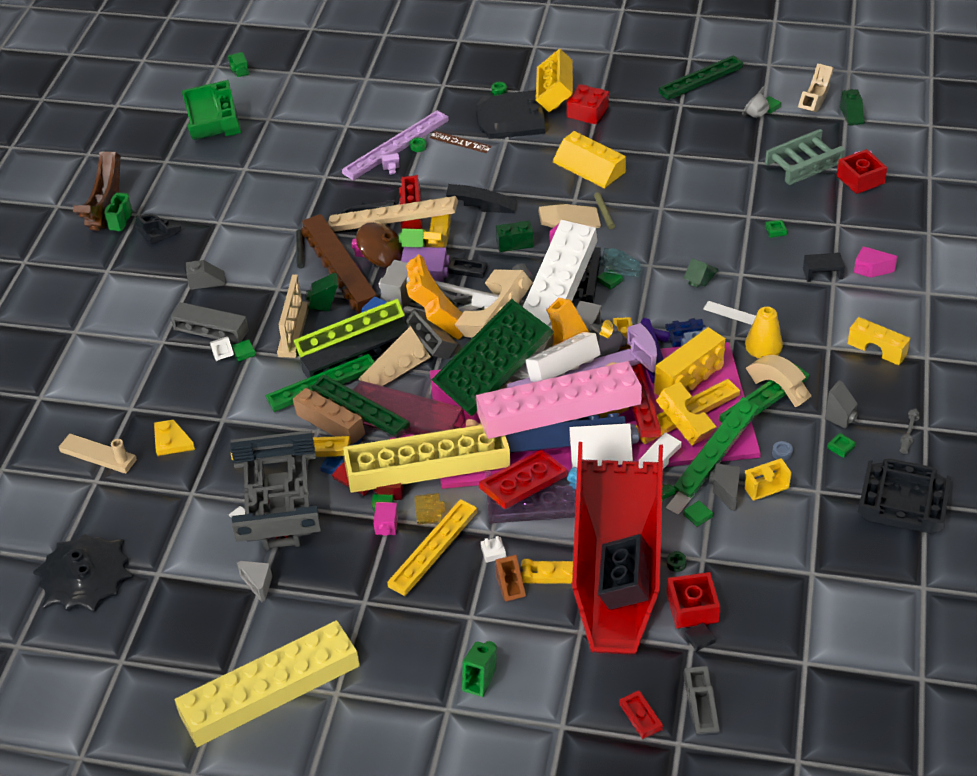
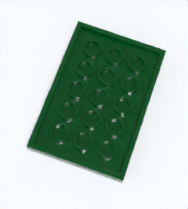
(492, 355)

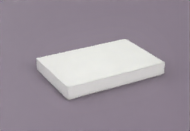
(602, 443)

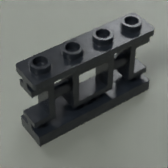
(589, 278)

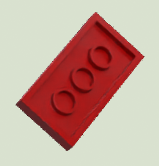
(523, 479)

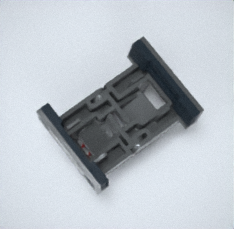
(281, 493)

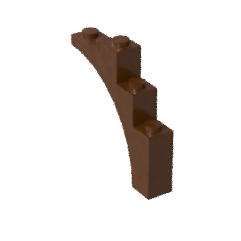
(104, 188)

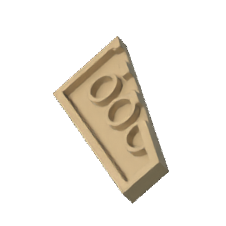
(397, 360)

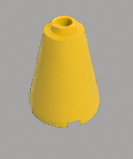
(764, 334)

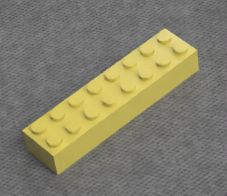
(424, 457)
(266, 683)

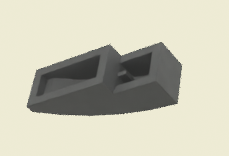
(701, 700)

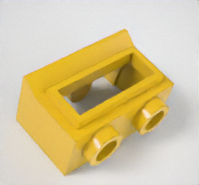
(770, 482)

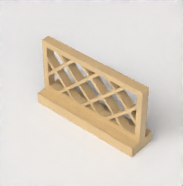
(292, 320)

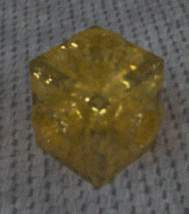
(429, 508)

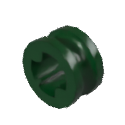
(676, 555)

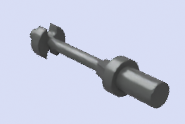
(907, 439)

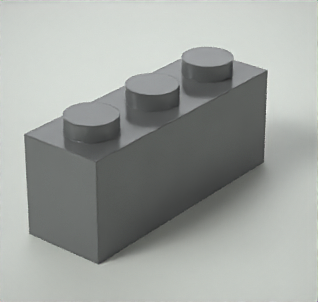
(431, 336)

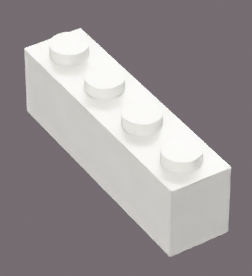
(563, 357)

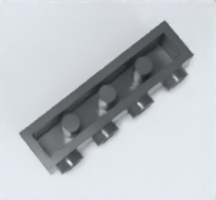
(209, 322)

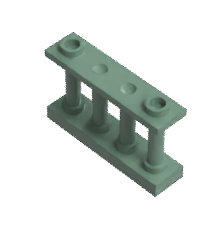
(807, 168)

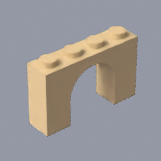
(504, 283)

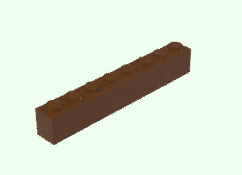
(337, 260)

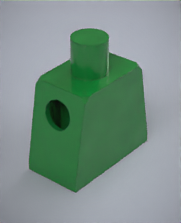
(479, 657)

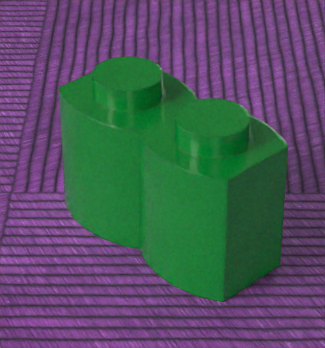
(118, 211)

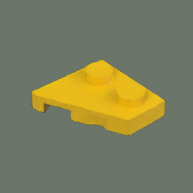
(171, 438)

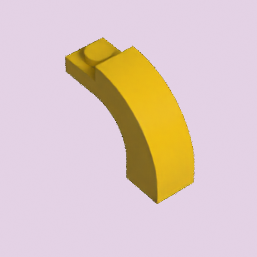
(439, 231)

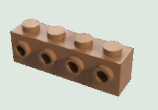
(328, 415)

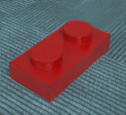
(640, 714)

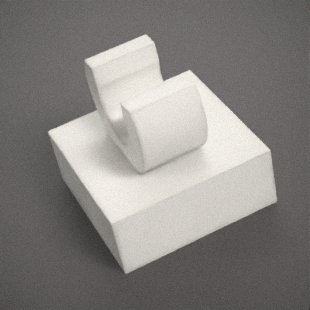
(221, 348)
(493, 549)

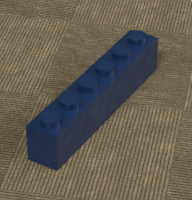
(555, 435)

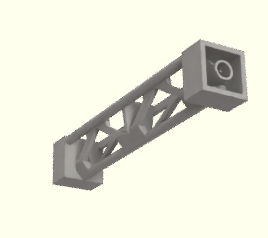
(396, 277)

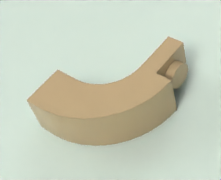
(819, 87)
(782, 372)

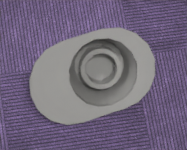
(757, 105)

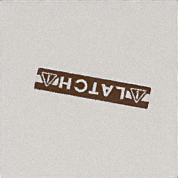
(460, 142)

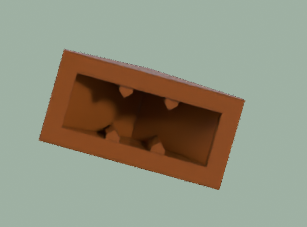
(509, 578)

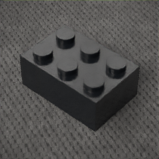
(625, 572)

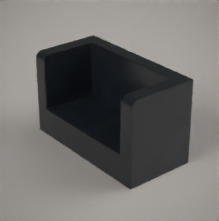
(823, 263)

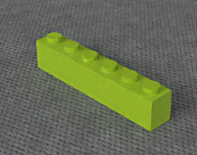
(349, 328)

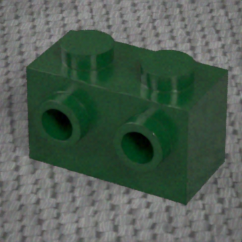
(514, 236)

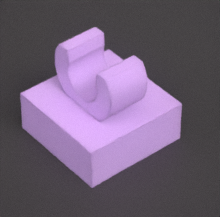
(390, 162)

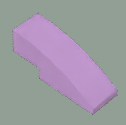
(642, 345)

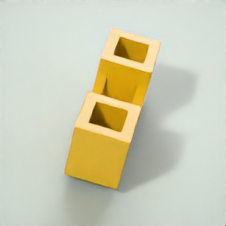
(893, 344)
(692, 426)

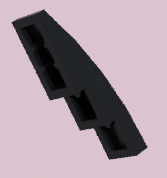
(486, 199)

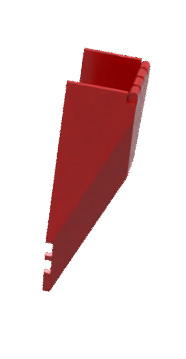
(611, 507)

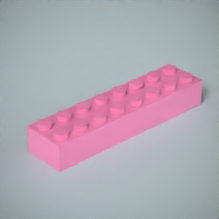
(558, 399)

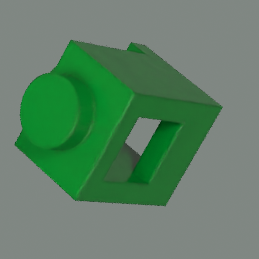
(238, 64)

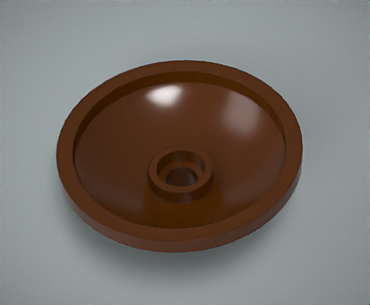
(379, 244)

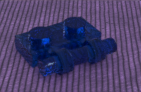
(677, 329)

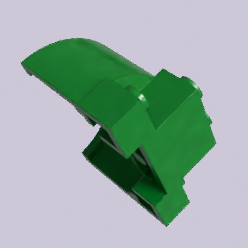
(211, 110)

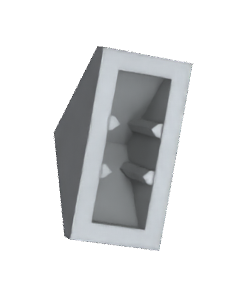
(256, 576)

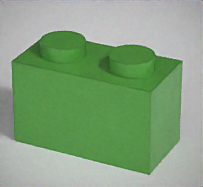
(412, 237)

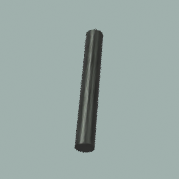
(299, 249)

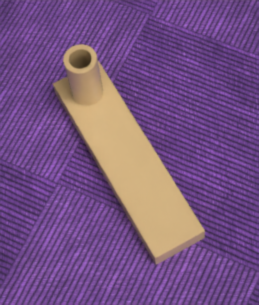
(110, 457)

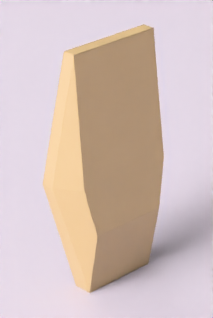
(553, 214)

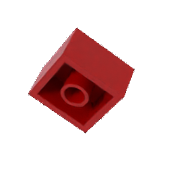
(587, 104)
(861, 171)
(693, 600)

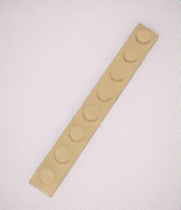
(393, 214)

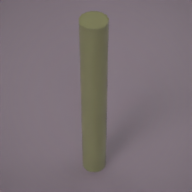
(604, 210)

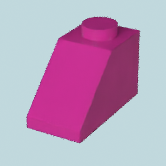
(874, 263)

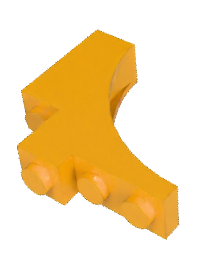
(427, 293)
(565, 320)

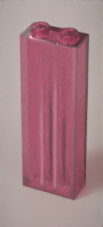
(422, 413)

